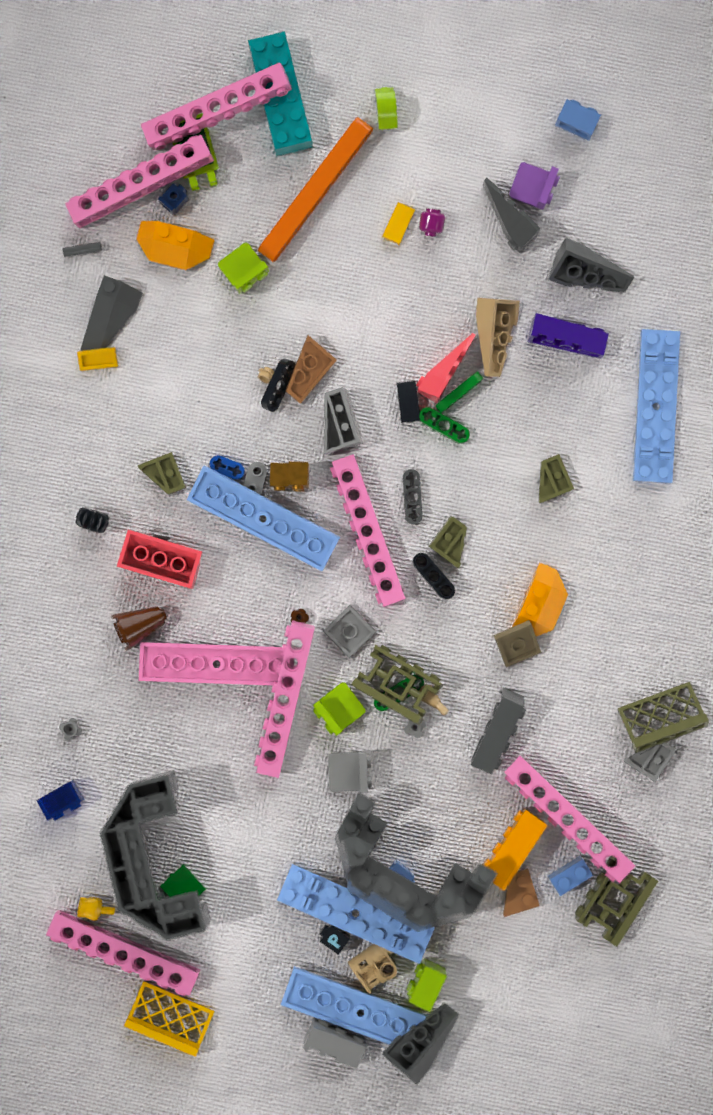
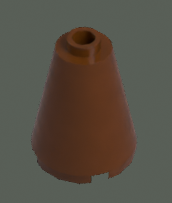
(138, 624)

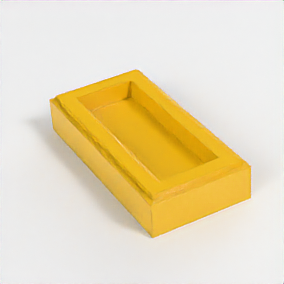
(398, 223)
(97, 358)

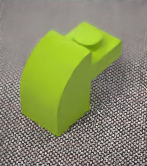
(386, 108)

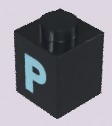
(334, 938)

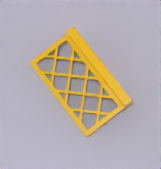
(166, 1036)

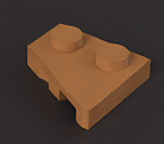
(520, 894)

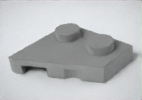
(652, 760)

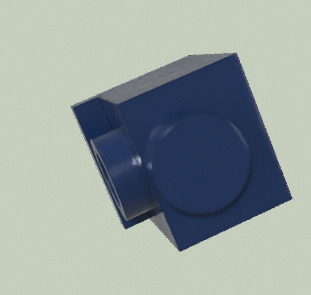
(176, 204)

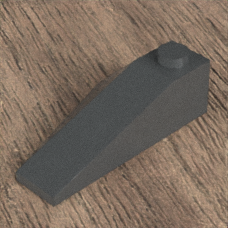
(516, 225)
(419, 1047)

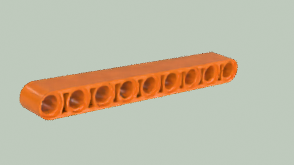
(315, 189)

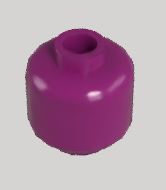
(432, 222)

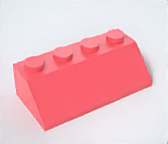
(160, 559)

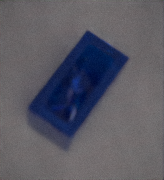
(60, 800)

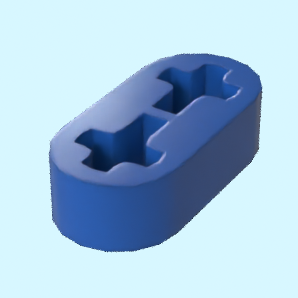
(229, 463)

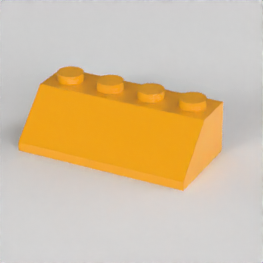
(515, 847)

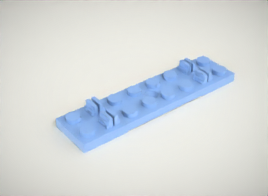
(656, 385)
(282, 527)
(335, 906)
(340, 1003)

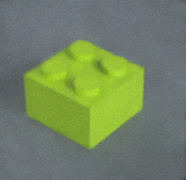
(426, 984)

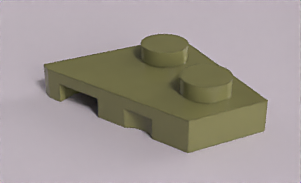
(553, 479)

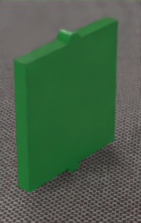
(182, 882)

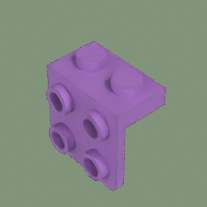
(534, 185)

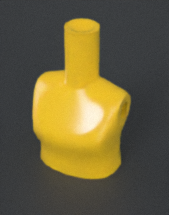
(93, 908)

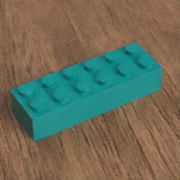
(284, 113)

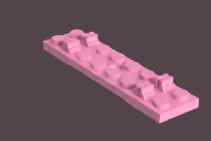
(195, 663)

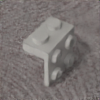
(349, 772)

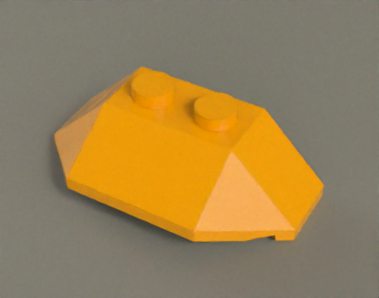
(173, 244)
(542, 600)

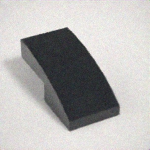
(408, 401)

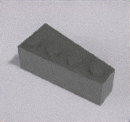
(499, 731)

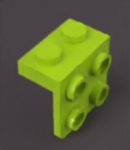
(243, 268)
(338, 708)

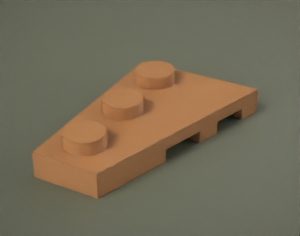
(309, 369)

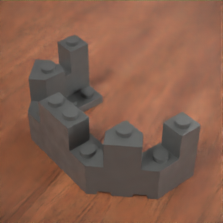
(130, 866)
(394, 893)

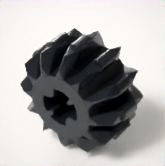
(92, 520)

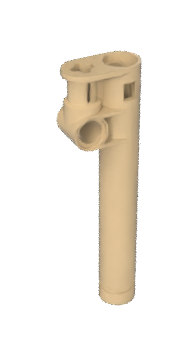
(372, 972)

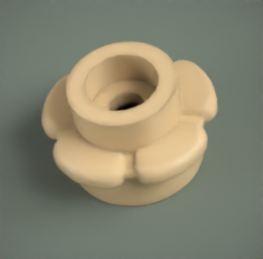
(265, 374)

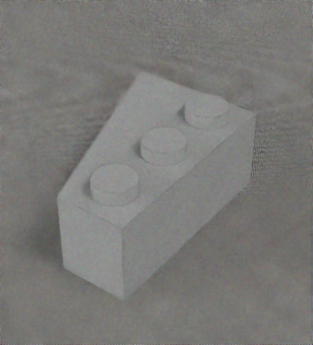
(340, 422)
(335, 1043)

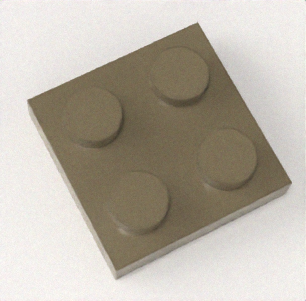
(517, 643)

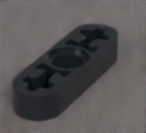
(271, 388)

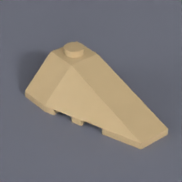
(494, 324)

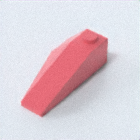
(438, 377)

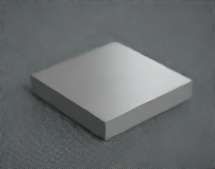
(349, 631)

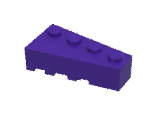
(567, 336)

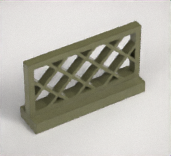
(671, 731)

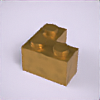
(289, 475)

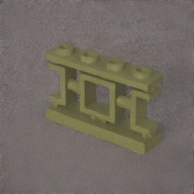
(389, 698)
(628, 908)

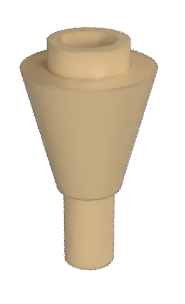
(434, 701)

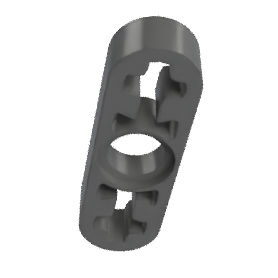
(418, 491)

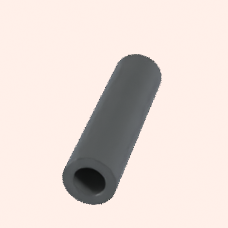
(82, 249)

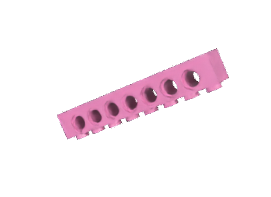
(188, 112)
(150, 183)
(349, 465)
(265, 764)
(623, 864)
(134, 950)

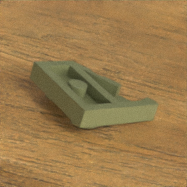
(164, 473)
(450, 541)

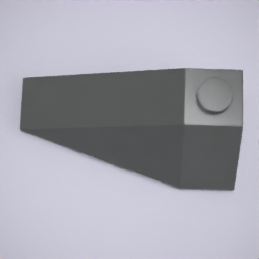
(584, 267)
(110, 312)

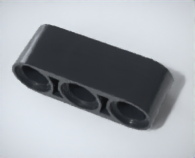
(431, 566)

